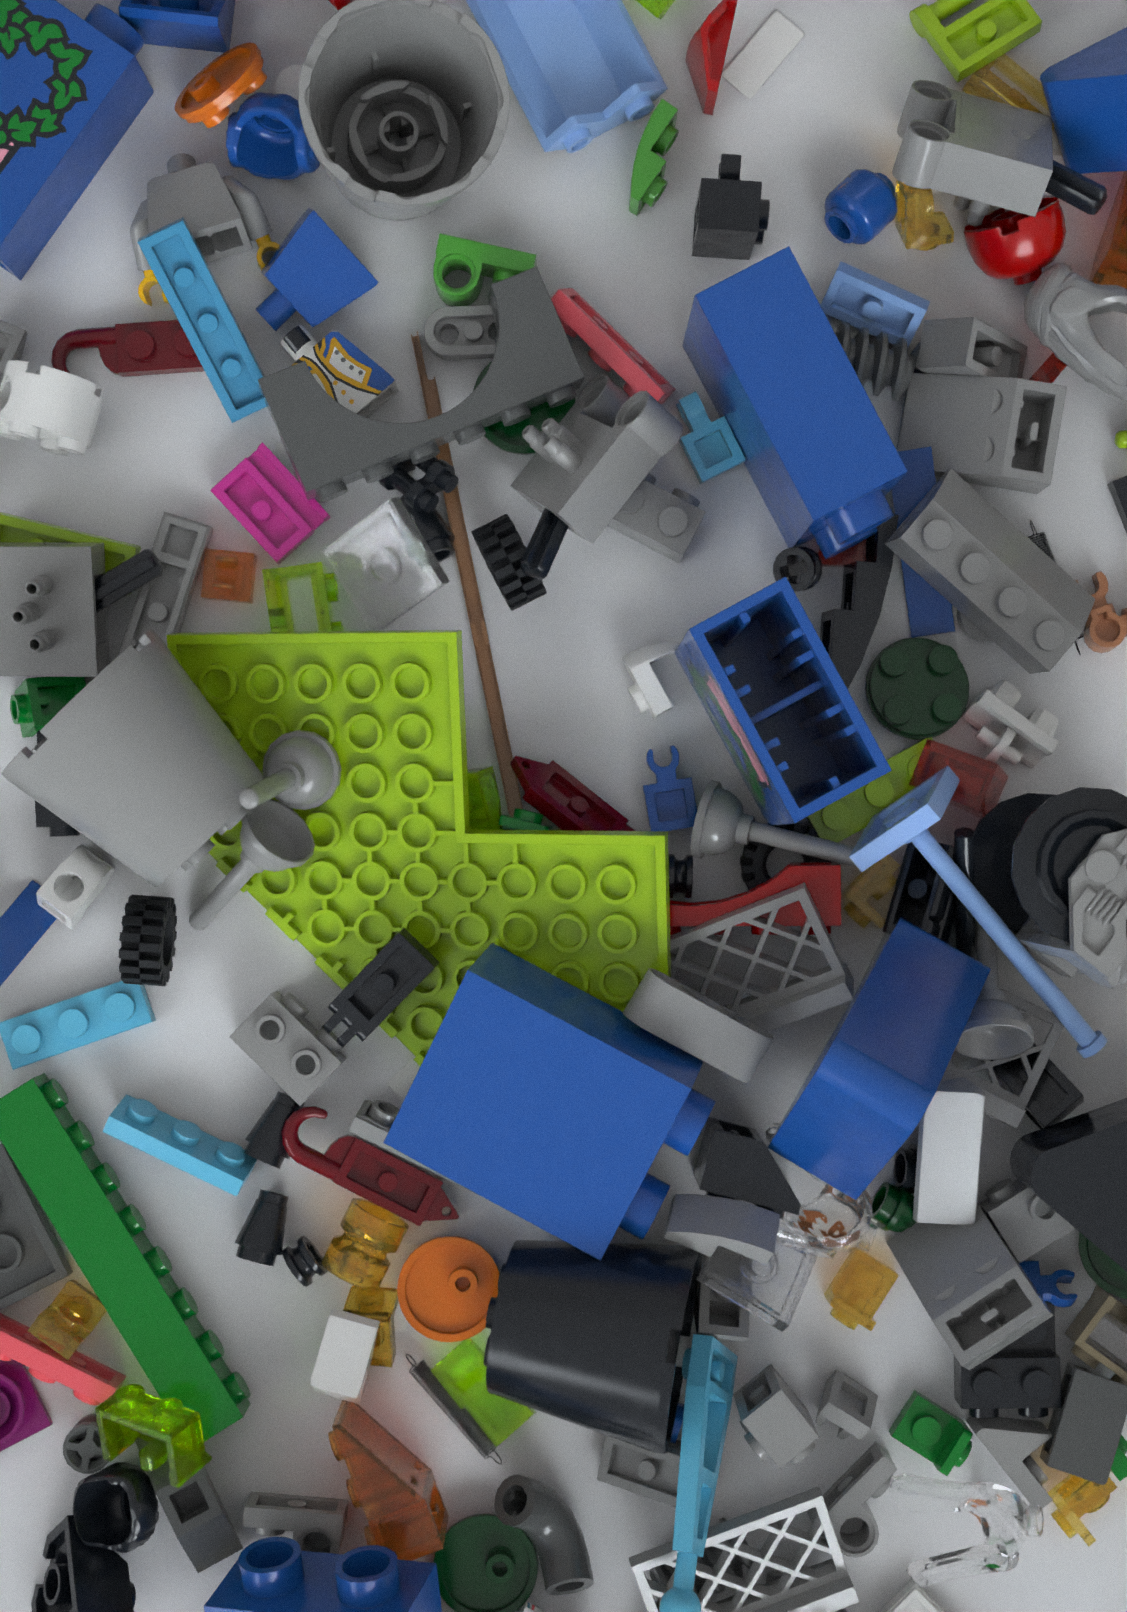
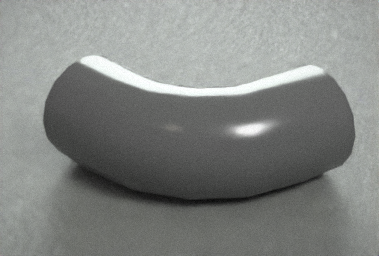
(552, 1529)

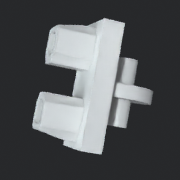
(1008, 731)

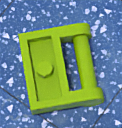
(976, 36)

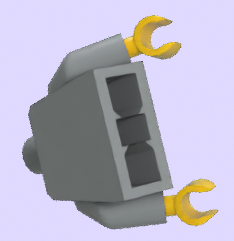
(216, 209)

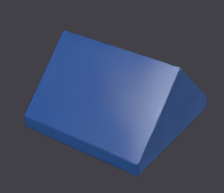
(182, 23)

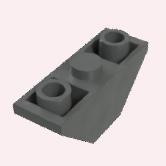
(195, 1516)

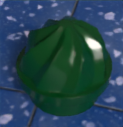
(893, 1208)

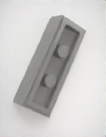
(949, 1155)

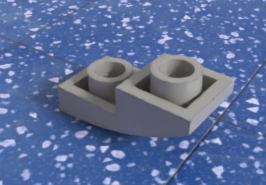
(711, 1221)

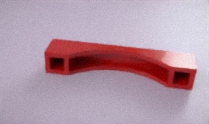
(821, 879)

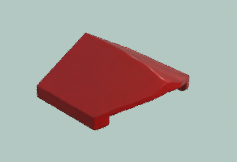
(708, 52)

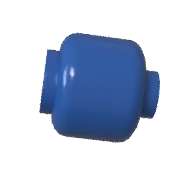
(860, 207)

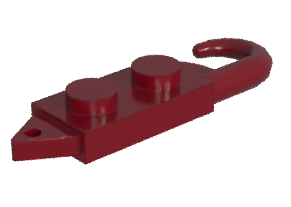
(133, 348)
(565, 798)
(370, 1172)

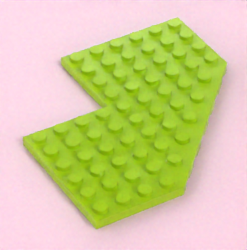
(398, 829)

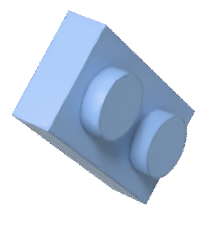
(873, 304)

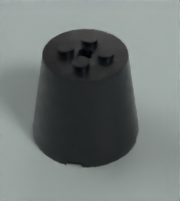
(594, 1335)

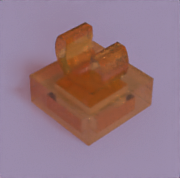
(229, 576)

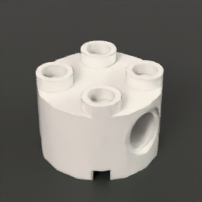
(49, 407)

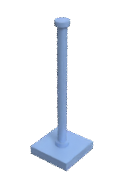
(908, 822)

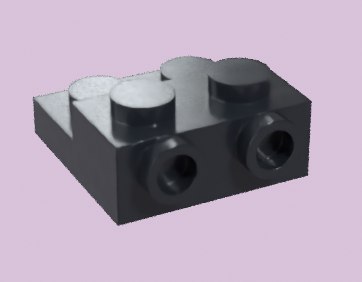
(1017, 1376)

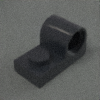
(1052, 1097)

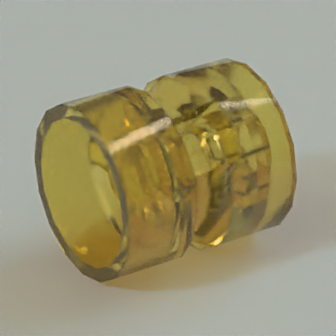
(363, 1247)

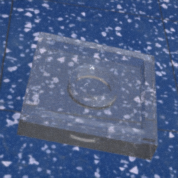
(385, 565)
(761, 1289)

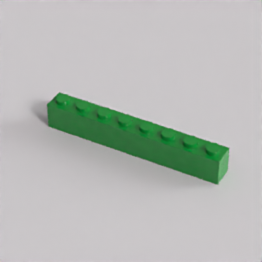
(117, 1255)

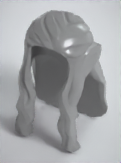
(1059, 314)

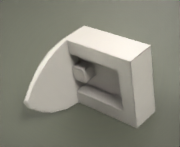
(647, 690)

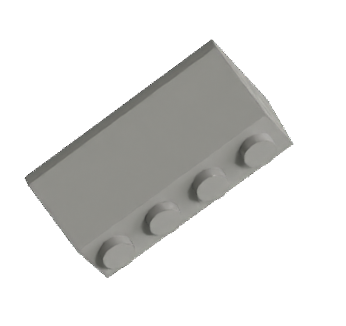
(993, 574)

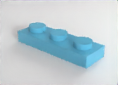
(75, 1022)
(180, 1144)

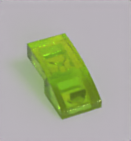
(465, 1380)

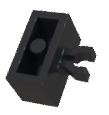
(729, 214)

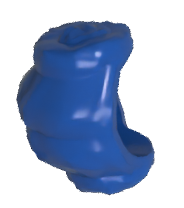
(269, 138)

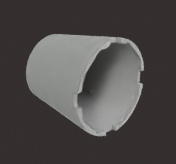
(409, 73)
(140, 764)

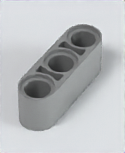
(698, 1025)

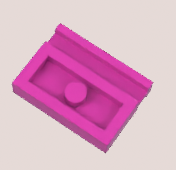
(270, 503)

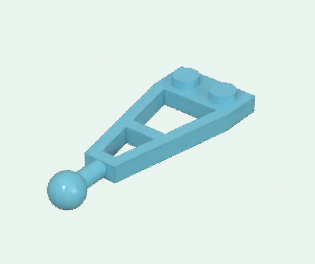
(707, 1407)

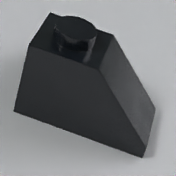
(82, 1576)

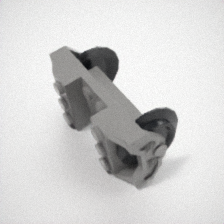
(1060, 878)

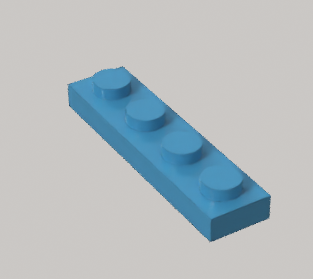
(205, 317)

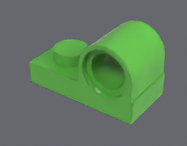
(478, 261)

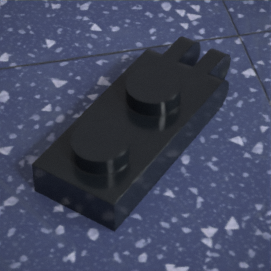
(380, 987)

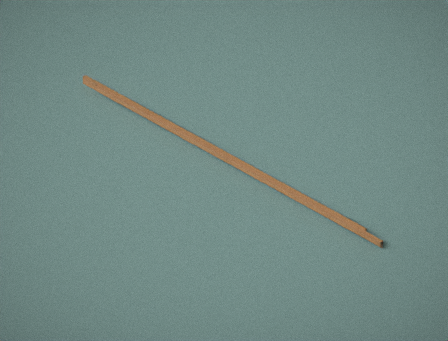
(473, 602)

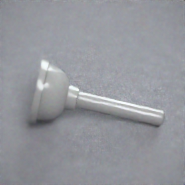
(298, 771)
(723, 823)
(270, 840)
(995, 1026)

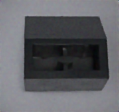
(739, 1166)

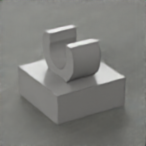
(847, 1406)

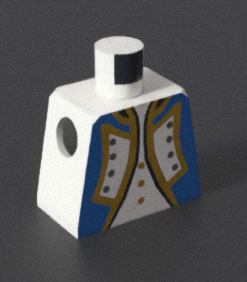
(342, 370)

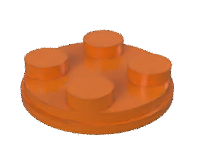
(220, 84)
(448, 1288)

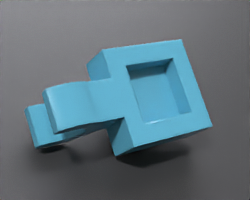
(710, 444)

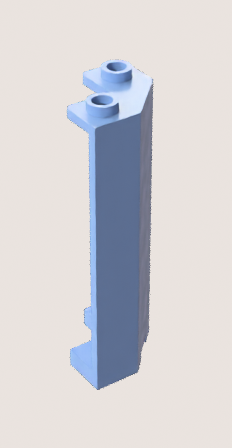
(572, 65)

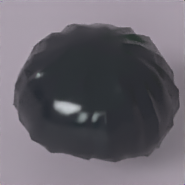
(116, 1508)

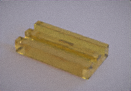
(1011, 95)

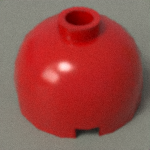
(1017, 243)

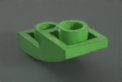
(648, 167)

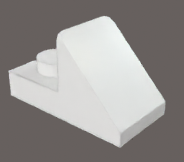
(345, 1356)

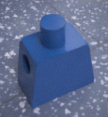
(312, 274)

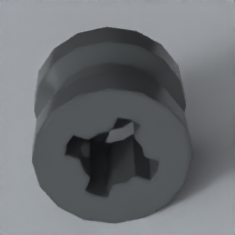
(84, 1454)

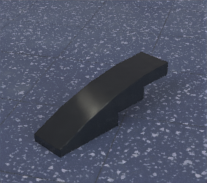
(850, 629)

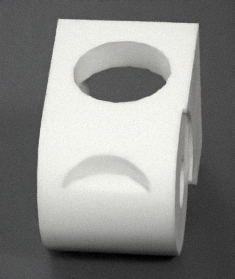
(74, 886)

